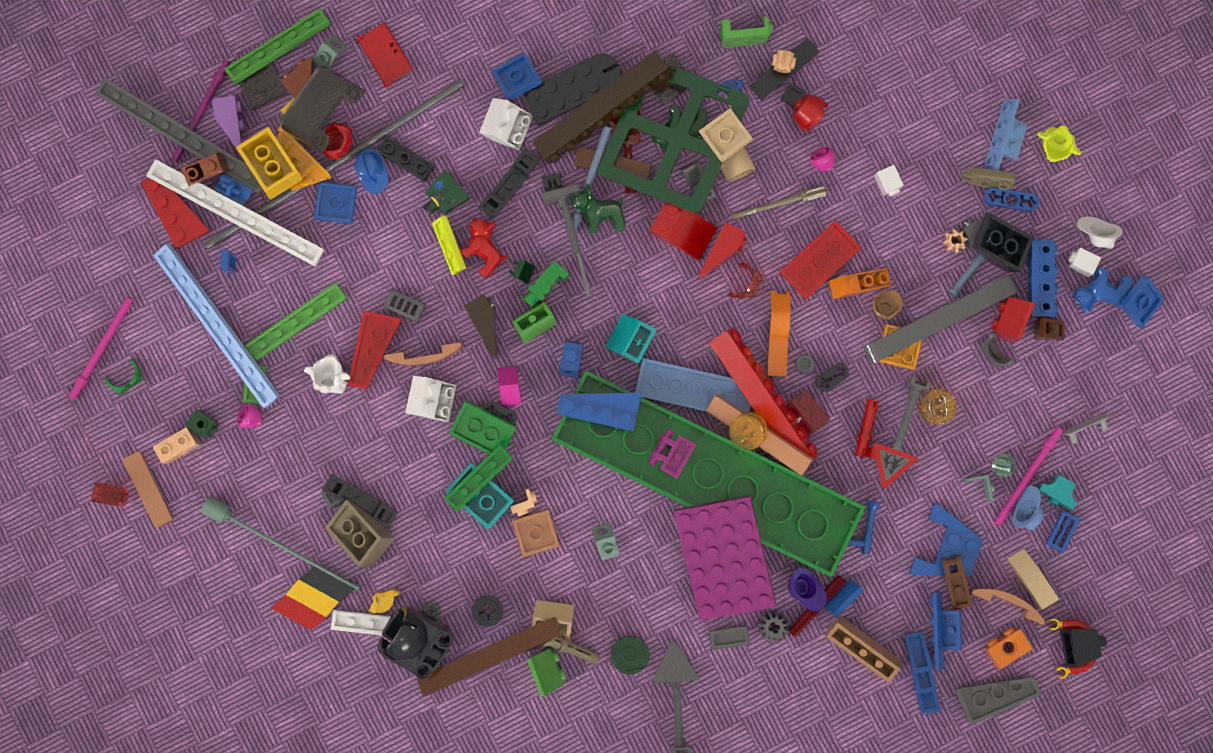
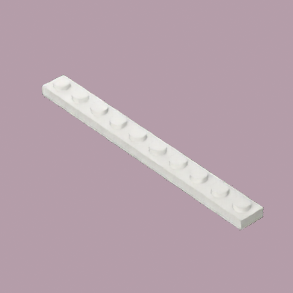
(236, 213)

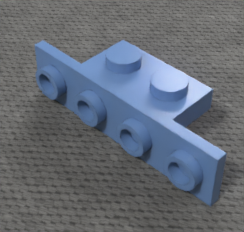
(1007, 136)

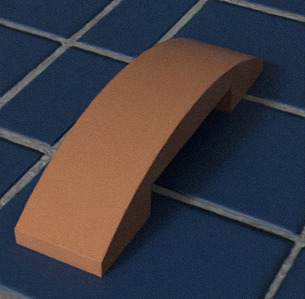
(447, 351)
(1028, 613)

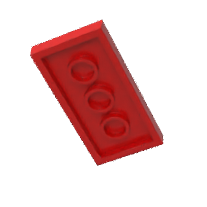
(820, 260)

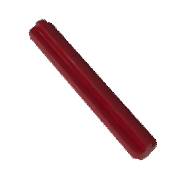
(808, 615)

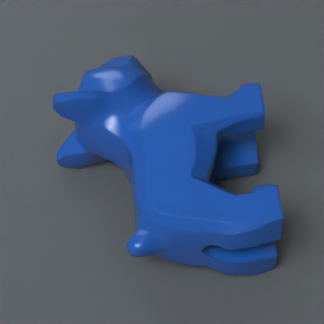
(1101, 290)

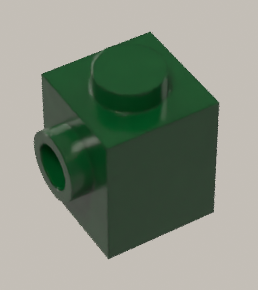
(202, 424)

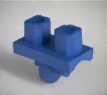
(233, 190)

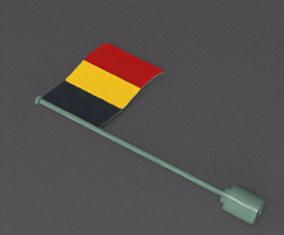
(312, 595)

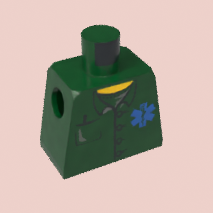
(444, 195)

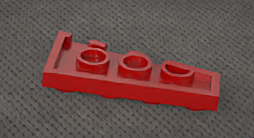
(175, 215)
(372, 342)

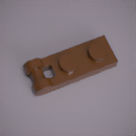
(956, 582)

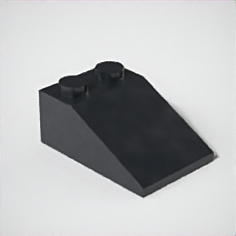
(1002, 243)

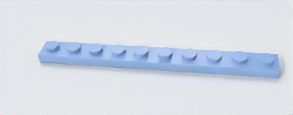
(216, 325)

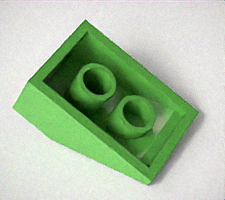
(546, 671)

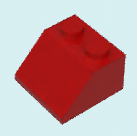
(1012, 318)

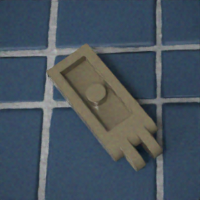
(989, 178)

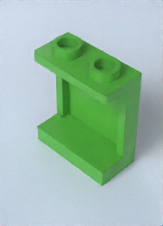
(745, 37)

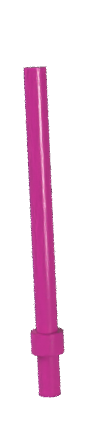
(81, 380)
(1049, 444)

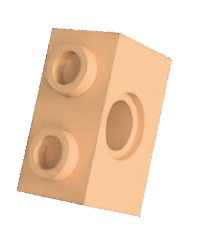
(176, 445)

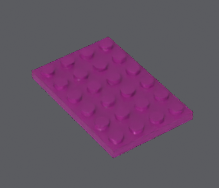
(725, 557)

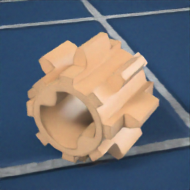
(783, 61)
(956, 247)

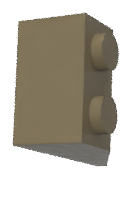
(359, 534)

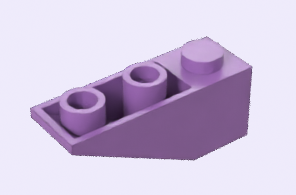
(227, 114)

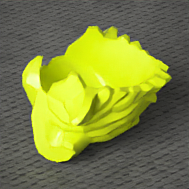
(1058, 143)

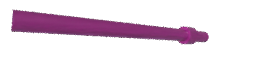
(218, 78)

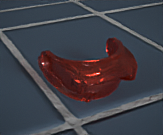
(753, 288)

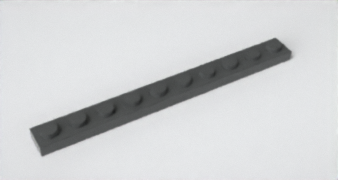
(174, 131)

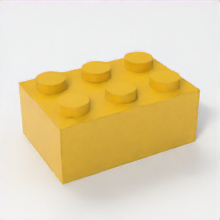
(269, 163)

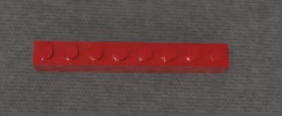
(760, 390)

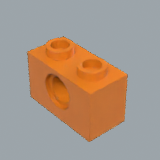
(1018, 643)

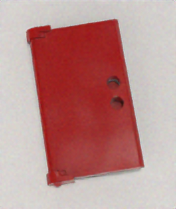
(386, 58)

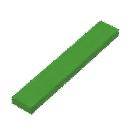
(277, 46)
(295, 322)

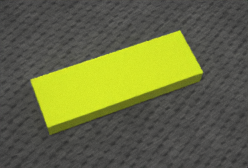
(449, 245)

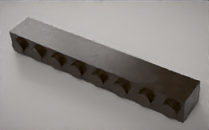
(602, 107)

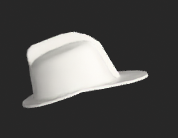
(1100, 232)

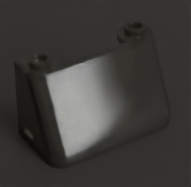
(315, 106)

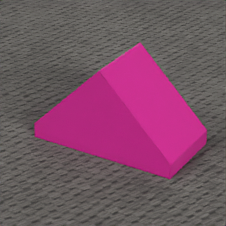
(509, 386)

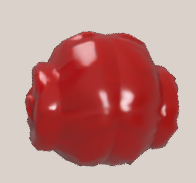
(339, 140)

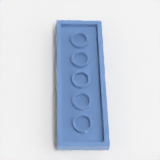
(686, 386)

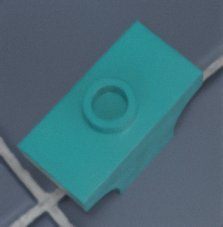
(1059, 492)

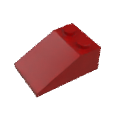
(683, 230)
(725, 247)

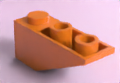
(859, 283)

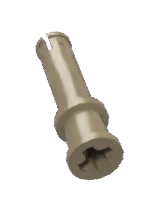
(563, 644)

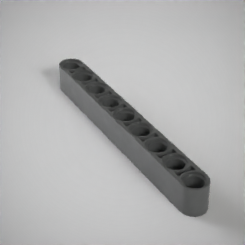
(940, 319)

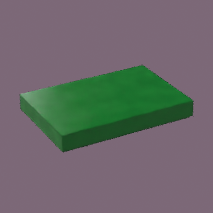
(482, 428)

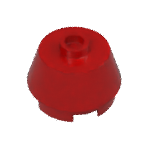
(808, 111)

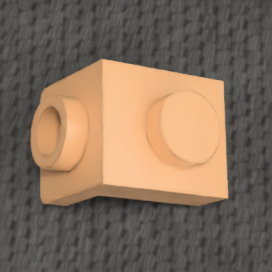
(522, 508)

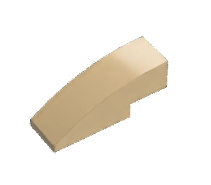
(1032, 579)

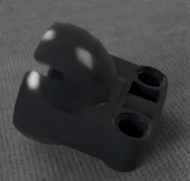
(415, 641)

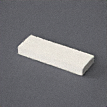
(358, 622)

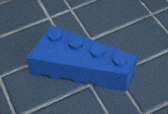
(606, 409)

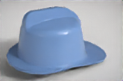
(1028, 509)

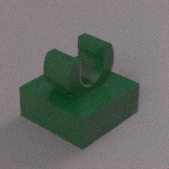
(522, 271)

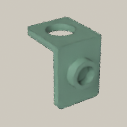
(327, 52)
(988, 485)
(606, 543)

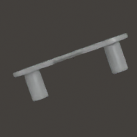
(1098, 419)

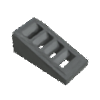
(420, 306)

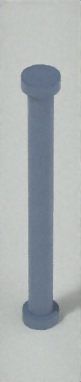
(967, 274)

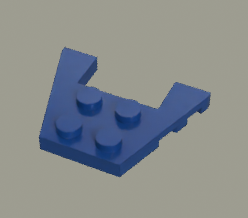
(956, 541)

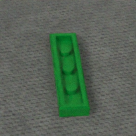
(478, 478)

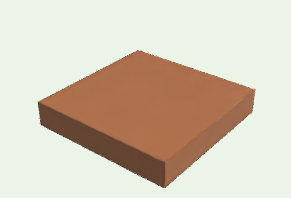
(535, 533)

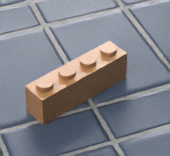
(864, 648)

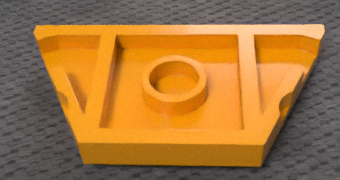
(306, 165)

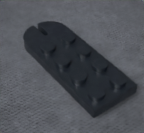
(571, 87)

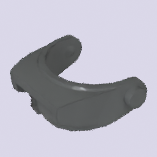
(994, 354)

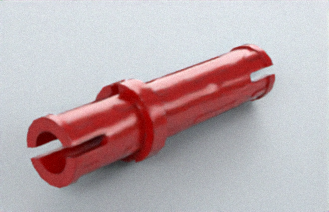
(864, 437)

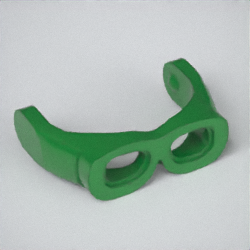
(135, 380)

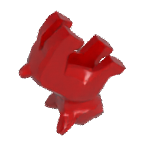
(482, 246)

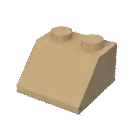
(563, 612)

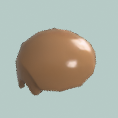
(887, 304)

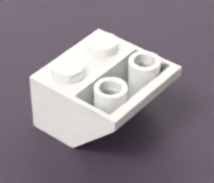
(506, 123)
(430, 398)

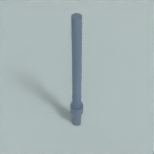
(577, 215)

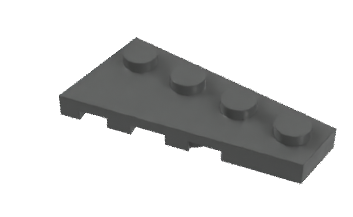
(993, 698)

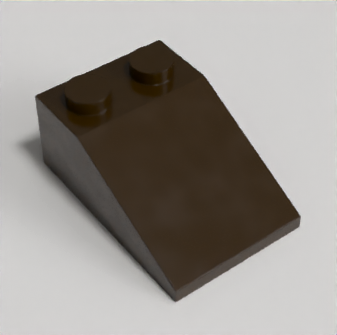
(483, 316)

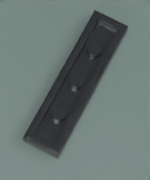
(772, 79)

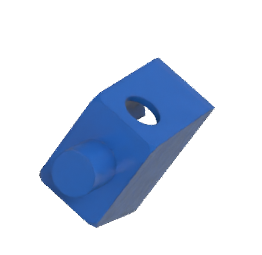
(571, 359)

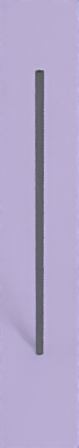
(351, 153)

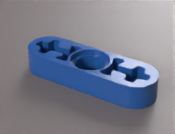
(1025, 196)

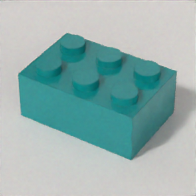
(488, 503)

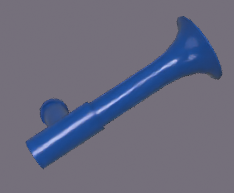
(867, 539)

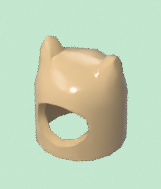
(738, 165)

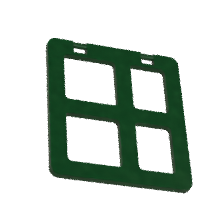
(678, 140)

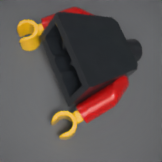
(1079, 645)

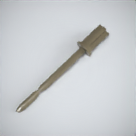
(805, 195)

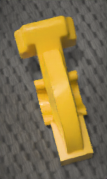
(383, 600)

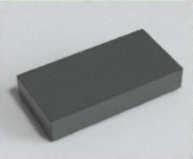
(729, 637)

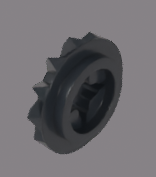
(481, 618)

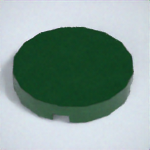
(630, 655)

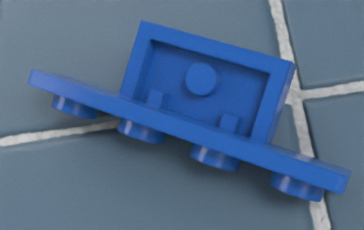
(946, 630)

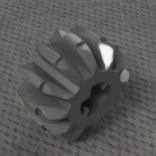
(776, 621)

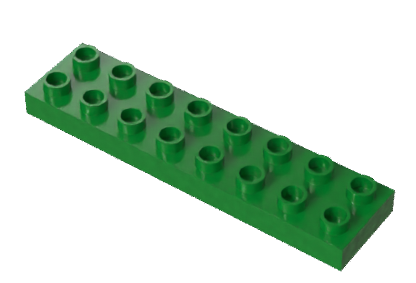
(789, 508)

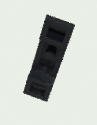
(509, 184)
(343, 490)

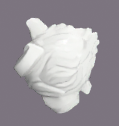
(328, 375)

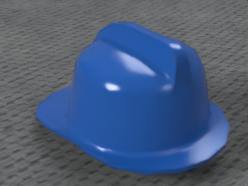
(371, 171)

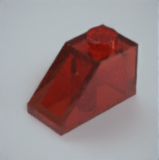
(109, 494)

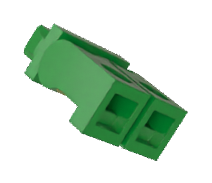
(545, 283)

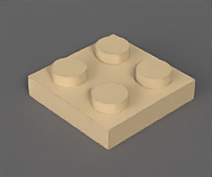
(726, 135)

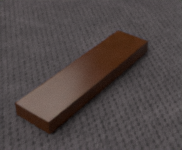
(585, 156)

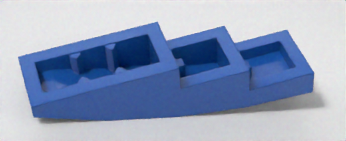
(922, 673)

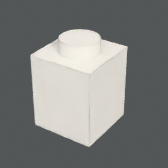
(889, 181)
(1083, 262)

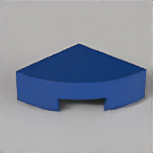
(734, 84)

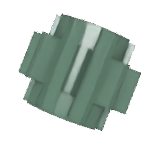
(1003, 465)

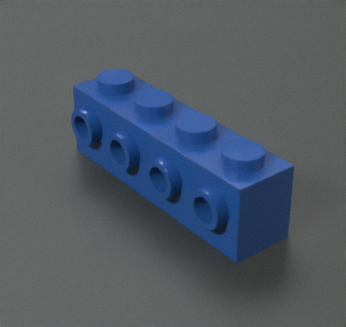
(1042, 278)

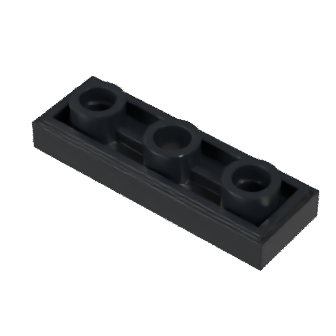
(414, 165)

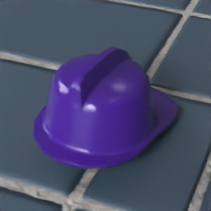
(807, 589)

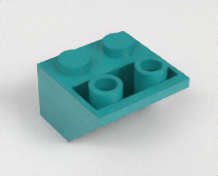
(630, 338)

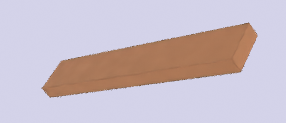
(773, 444)

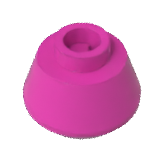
(823, 159)
(249, 417)

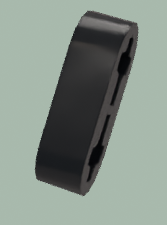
(834, 381)
(501, 410)

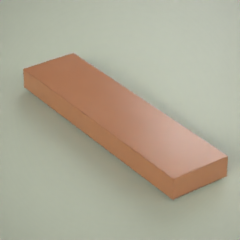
(148, 489)

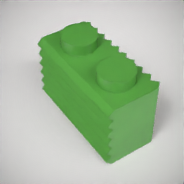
(534, 323)

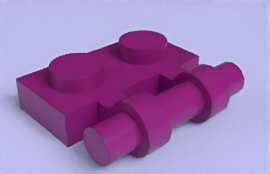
(677, 456)

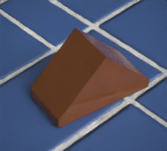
(1048, 329)

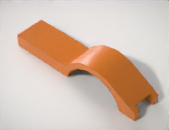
(778, 334)

